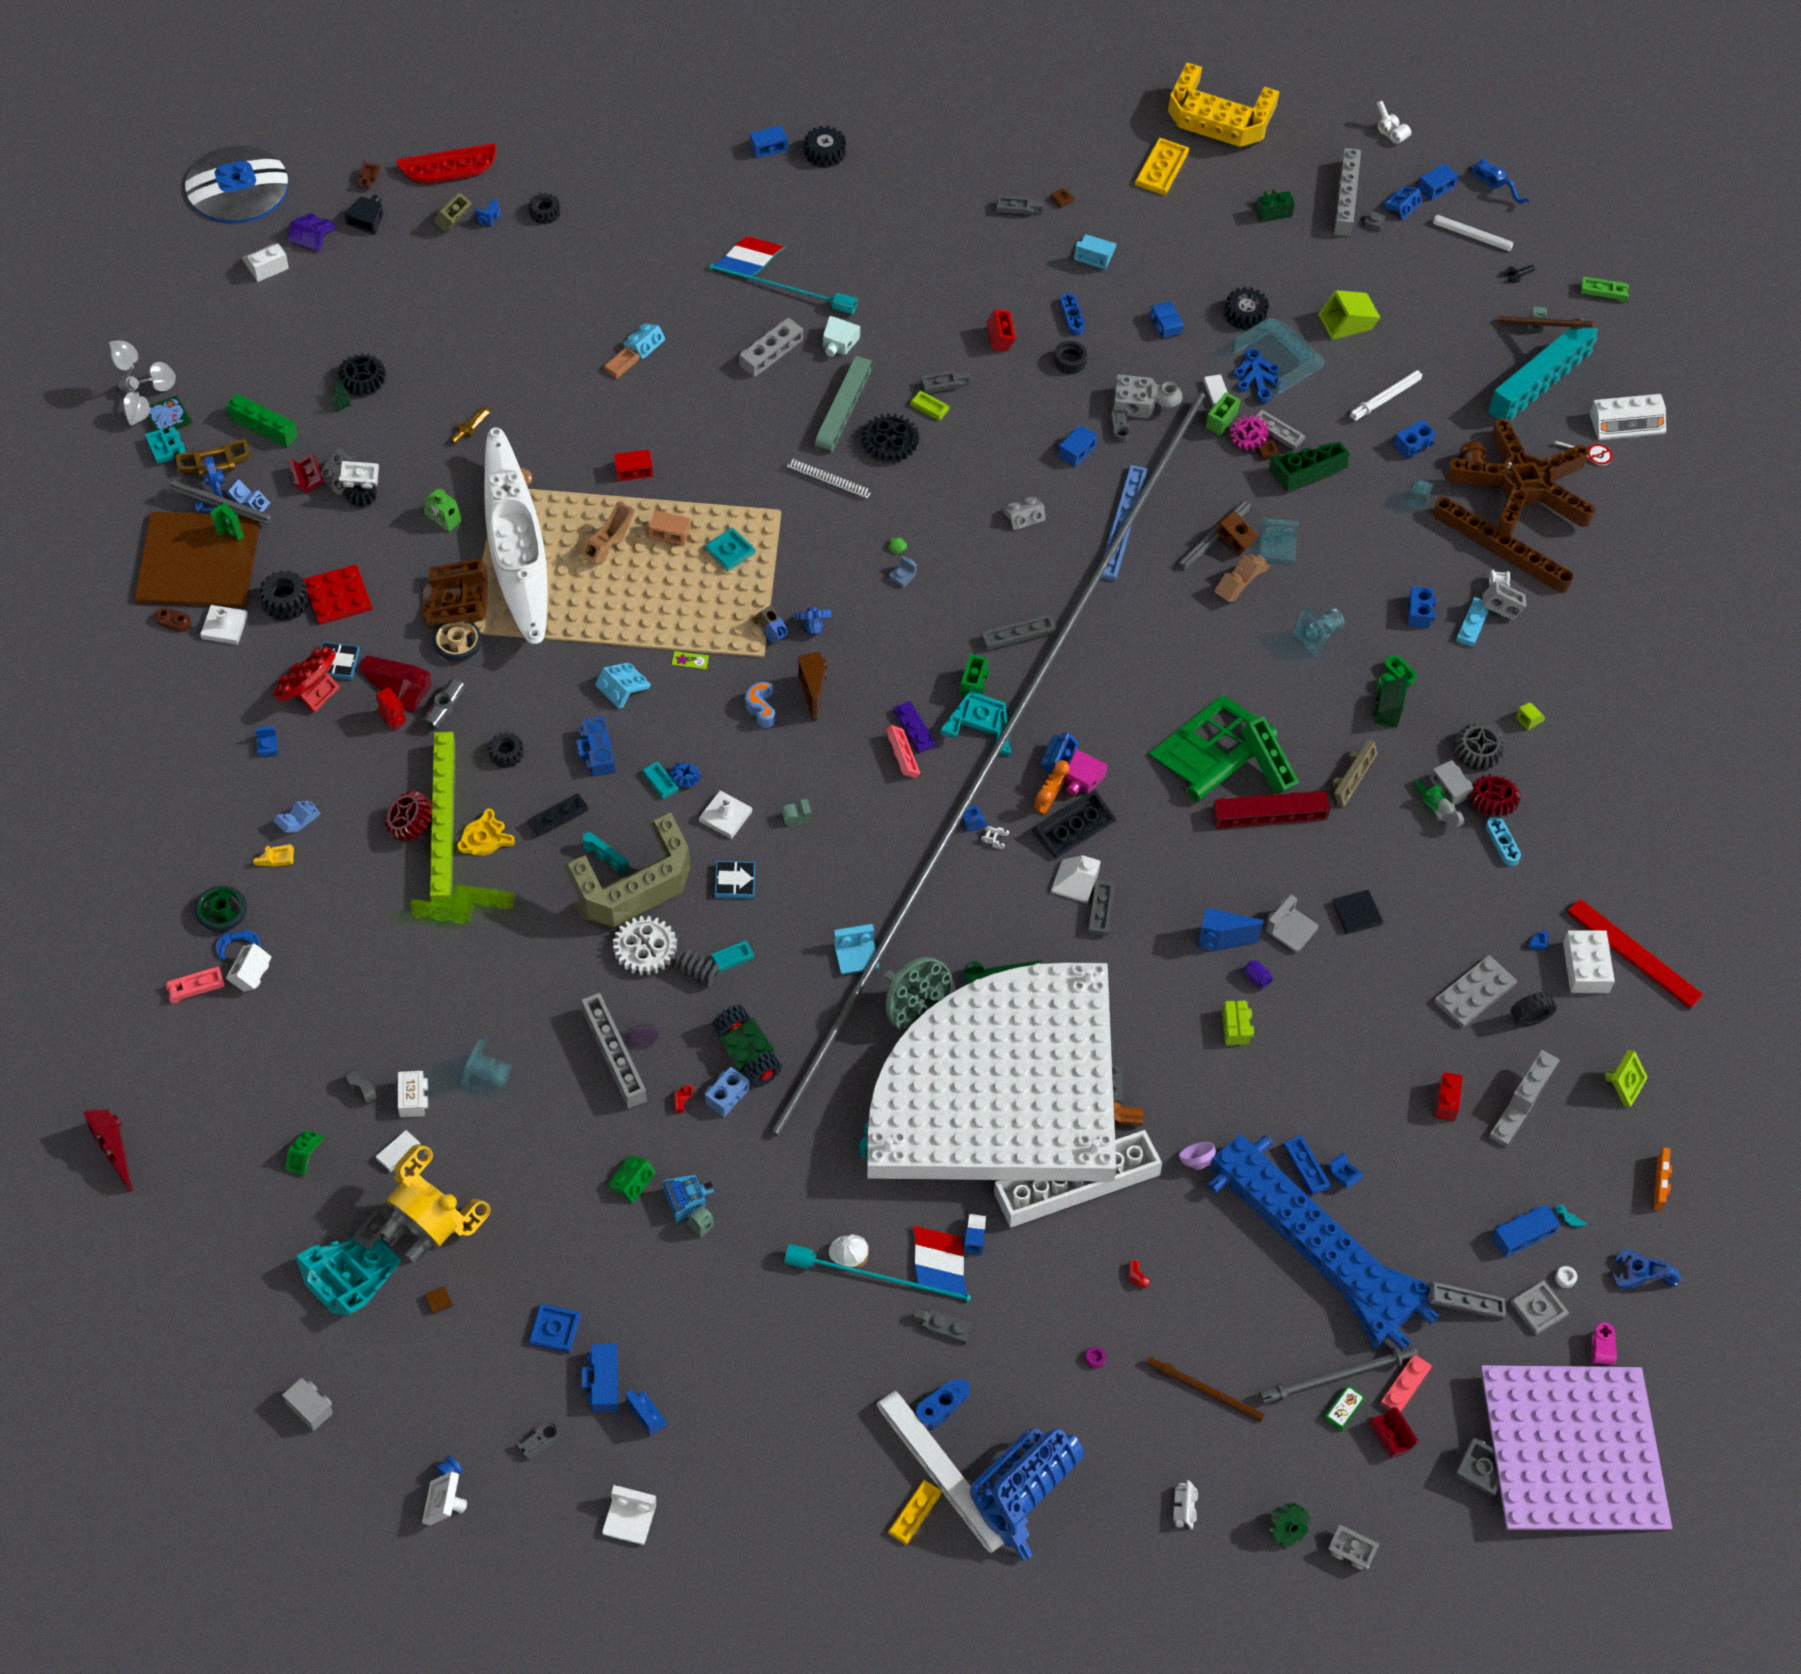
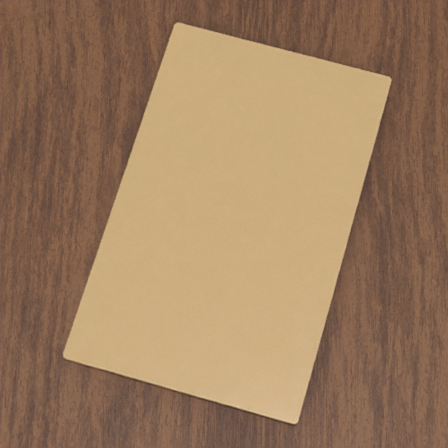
(647, 587)

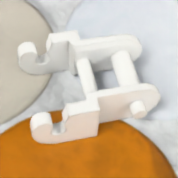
(1000, 831)

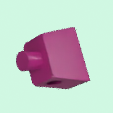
(1084, 773)

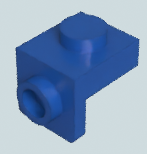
(489, 216)
(1344, 1171)

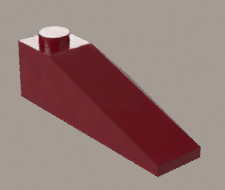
(405, 680)

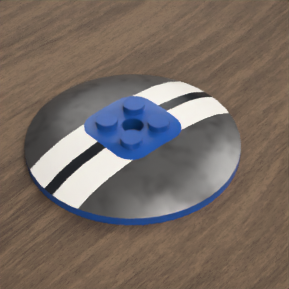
(255, 194)

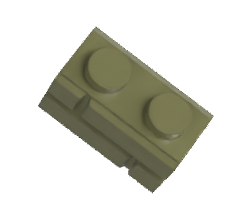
(452, 212)

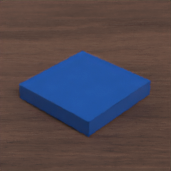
(555, 1328)

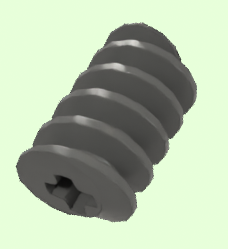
(696, 967)

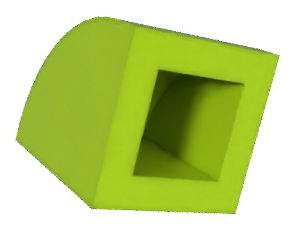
(1529, 716)

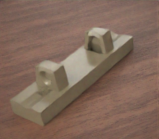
(1360, 763)

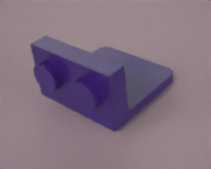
(309, 230)

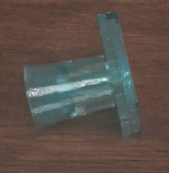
(1316, 630)
(485, 1067)

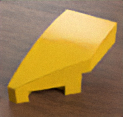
(276, 856)

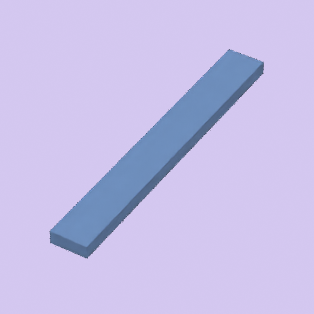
(1130, 494)

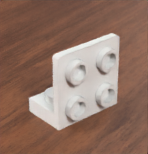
(629, 1515)

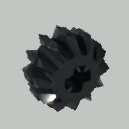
(360, 496)

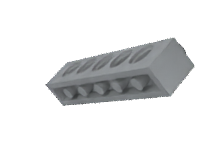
(1347, 192)
(614, 1050)

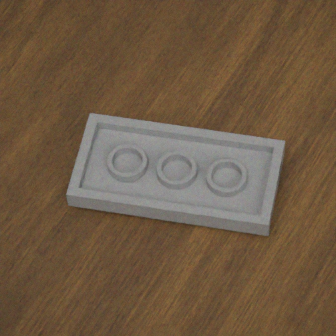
(1475, 991)

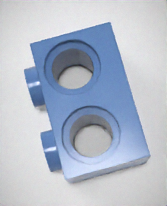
(731, 1093)

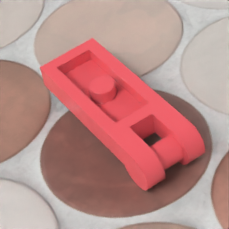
(194, 984)

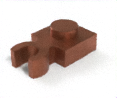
(368, 173)

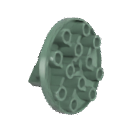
(916, 990)

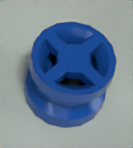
(448, 1466)

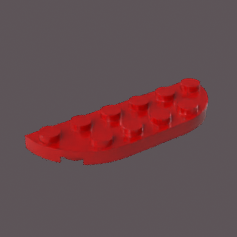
(448, 164)

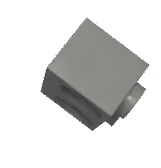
(1504, 600)

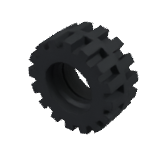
(544, 200)
(502, 741)

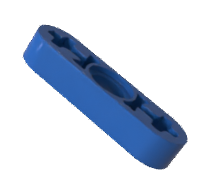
(1070, 320)

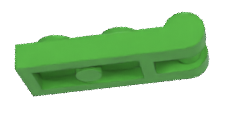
(1605, 288)

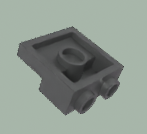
(1479, 1467)

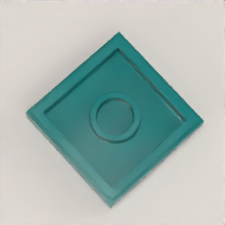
(730, 549)

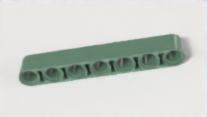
(844, 403)

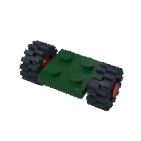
(747, 1045)

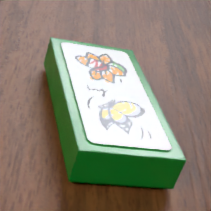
(1344, 1408)

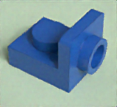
(266, 741)

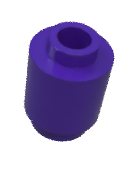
(1258, 974)

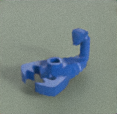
(214, 479)
(1644, 1269)

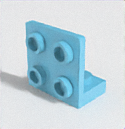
(1094, 251)
(854, 948)

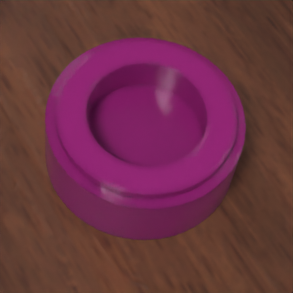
(1095, 1357)

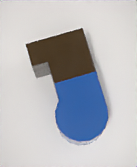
(771, 624)

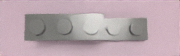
(1524, 1098)

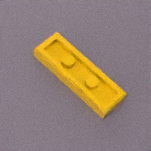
(915, 1512)

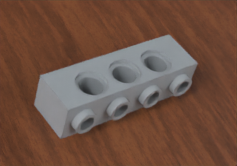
(771, 347)

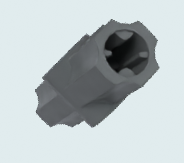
(448, 697)

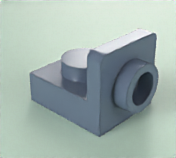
(903, 572)

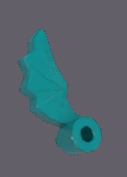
(1571, 1219)

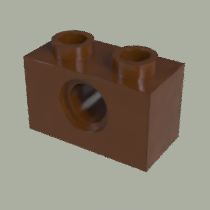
(1237, 542)

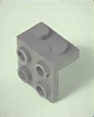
(1290, 925)

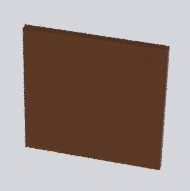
(193, 565)

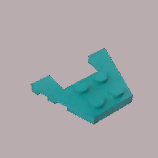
(982, 714)

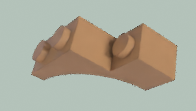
(612, 532)
(1246, 570)

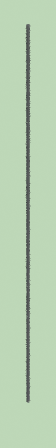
(982, 774)

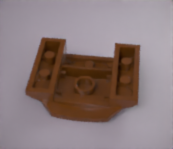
(456, 593)

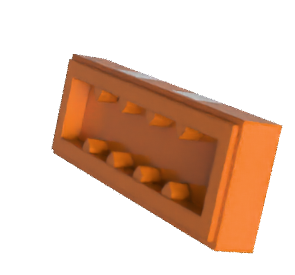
(1663, 1171)

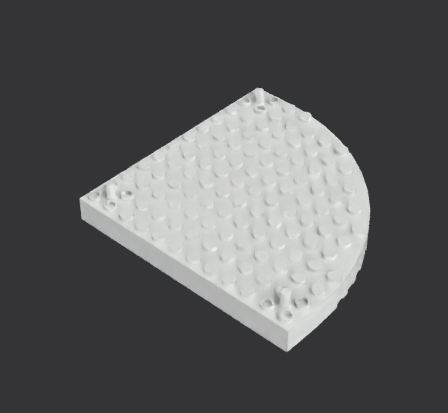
(1002, 1083)

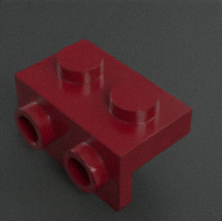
(306, 473)
(1393, 1432)

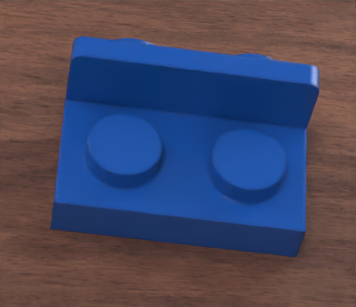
(1404, 201)
(645, 1411)

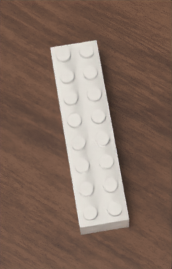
(1032, 1199)

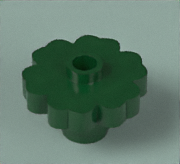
(1288, 1524)

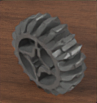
(1472, 738)

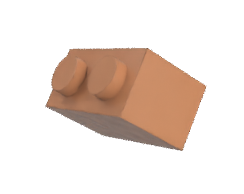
(669, 528)

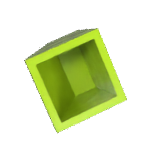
(1348, 314)

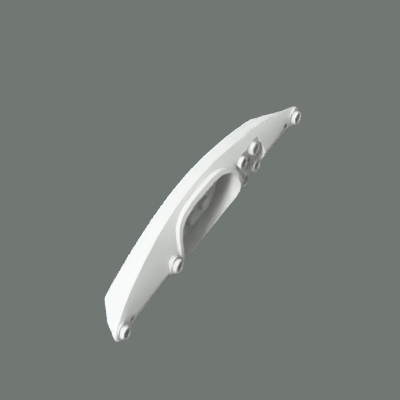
(515, 538)

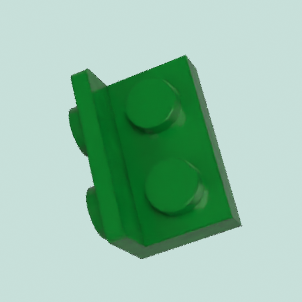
(226, 520)

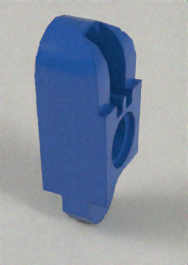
(954, 1392)

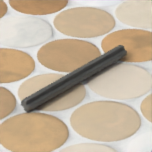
(215, 500)
(1209, 540)

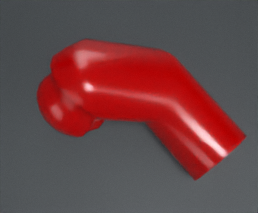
(681, 1096)
(1136, 1276)

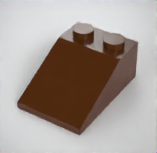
(811, 679)

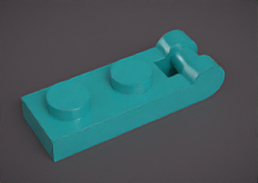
(605, 853)

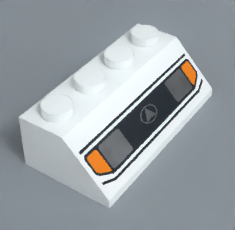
(1629, 417)

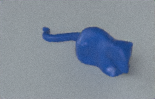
(1495, 178)

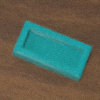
(660, 780)
(732, 956)

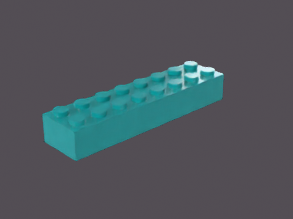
(1542, 372)

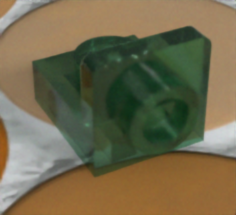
(341, 397)

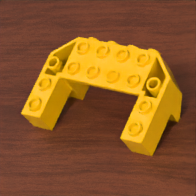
(1218, 116)

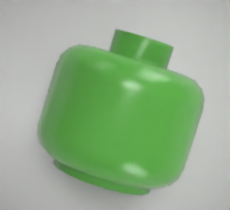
(897, 545)

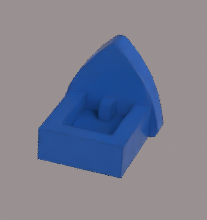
(973, 819)

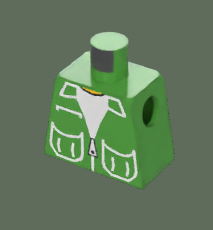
(442, 510)

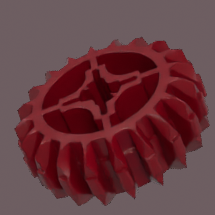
(1495, 796)
(408, 816)

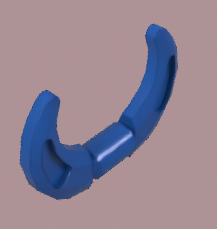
(226, 938)

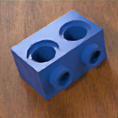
(1414, 439)
(1421, 607)

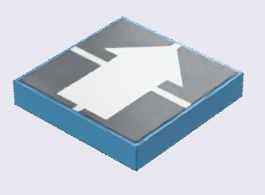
(345, 660)
(735, 879)

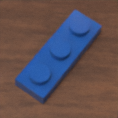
(1306, 1165)

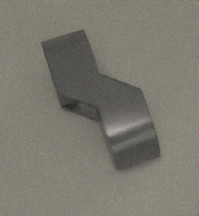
(360, 1086)

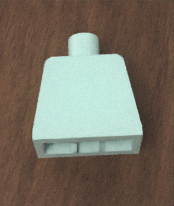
(840, 336)

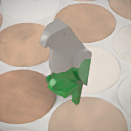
(1439, 806)

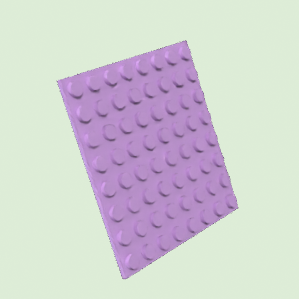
(1575, 1448)

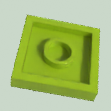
(1627, 1078)

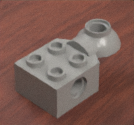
(1140, 394)

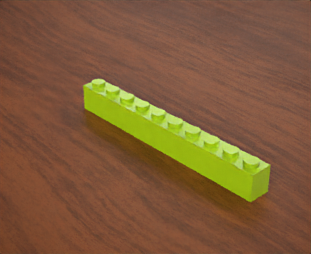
(442, 818)

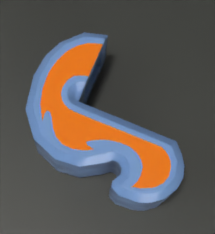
(757, 706)

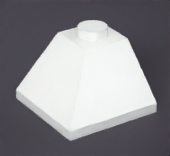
(1076, 878)

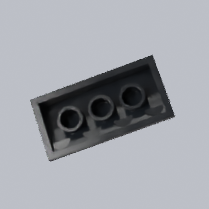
(1074, 824)

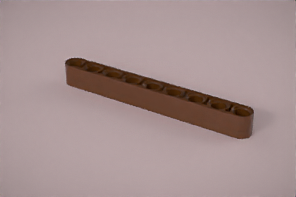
(1503, 546)

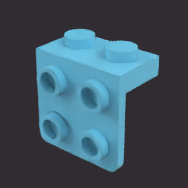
(619, 681)

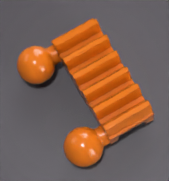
(1051, 788)

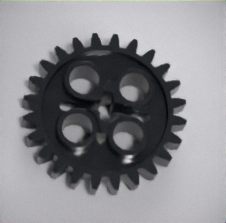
(890, 437)

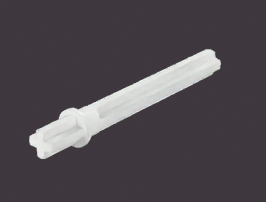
(1366, 407)

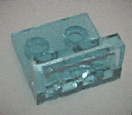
(1278, 540)

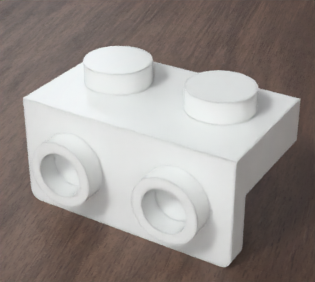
(359, 474)

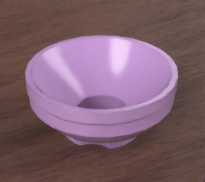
(1198, 1155)

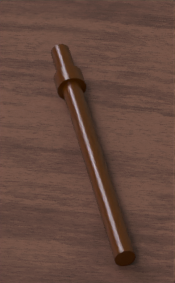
(1576, 323)
(1168, 1370)

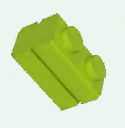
(1236, 1022)

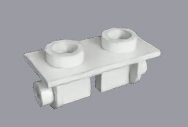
(1186, 1513)

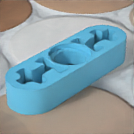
(1502, 849)

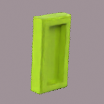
(929, 405)

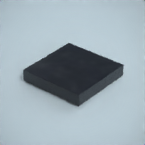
(1357, 911)

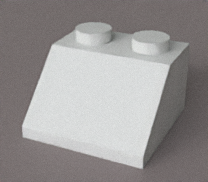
(266, 262)

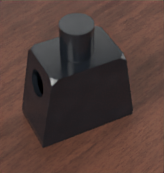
(365, 214)

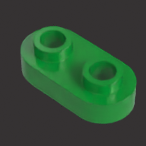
(1402, 669)

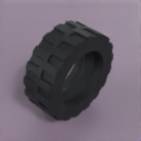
(1533, 1009)

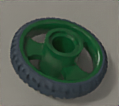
(221, 915)

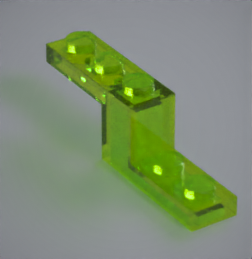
(462, 904)

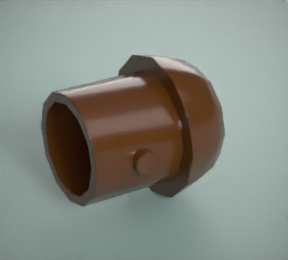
(1472, 451)

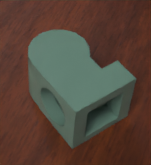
(1537, 312)
(797, 813)
(700, 1221)

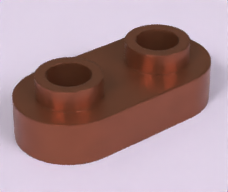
(172, 618)

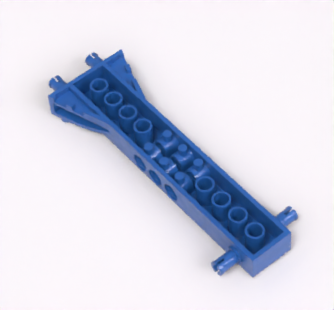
(1375, 1293)

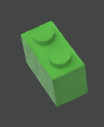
(1223, 413)

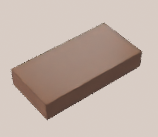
(621, 362)

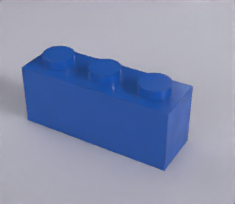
(1525, 1230)

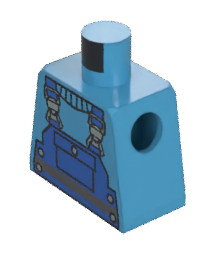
(685, 1195)

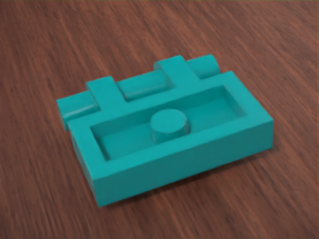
(160, 447)

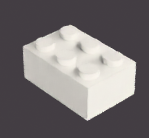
(1588, 962)

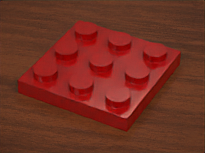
(338, 594)

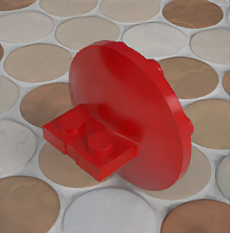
(309, 680)

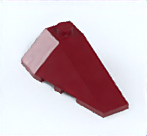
(109, 1137)

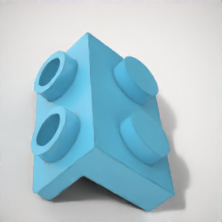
(645, 339)

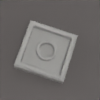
(1539, 1307)

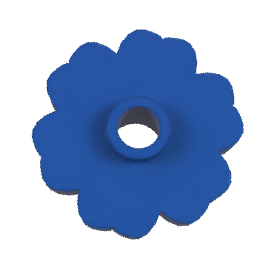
(813, 619)

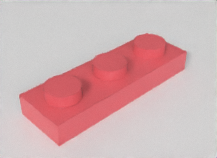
(902, 751)
(1406, 1383)

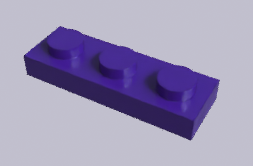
(914, 727)

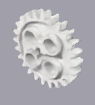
(630, 954)

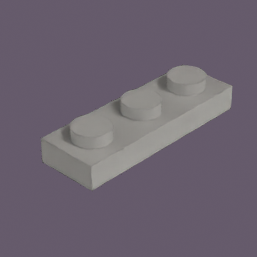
(1281, 431)

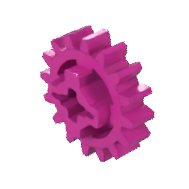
(1247, 427)

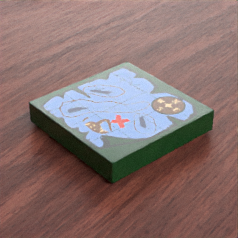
(168, 414)

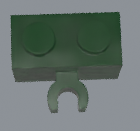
(1274, 206)

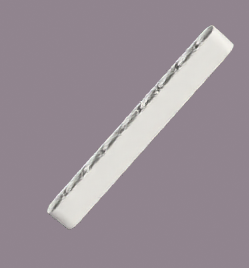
(937, 1466)

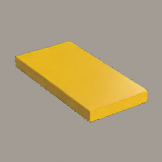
(1162, 166)

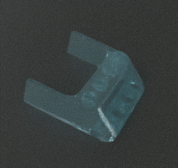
(1307, 357)

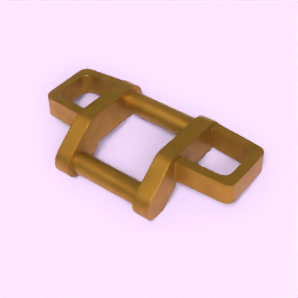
(212, 452)

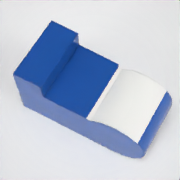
(975, 1234)

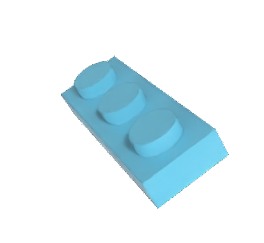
(1473, 623)

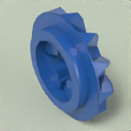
(689, 779)

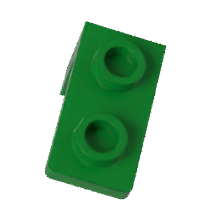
(300, 1152)

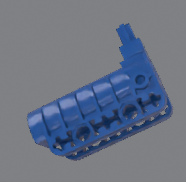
(1024, 1483)

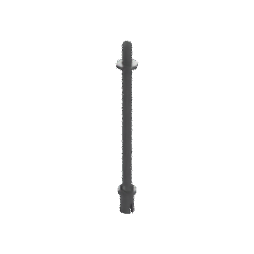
(1282, 1391)

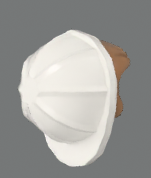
(849, 1251)

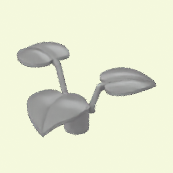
(162, 378)

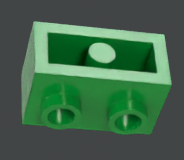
(974, 675)

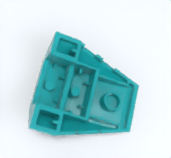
(346, 1273)

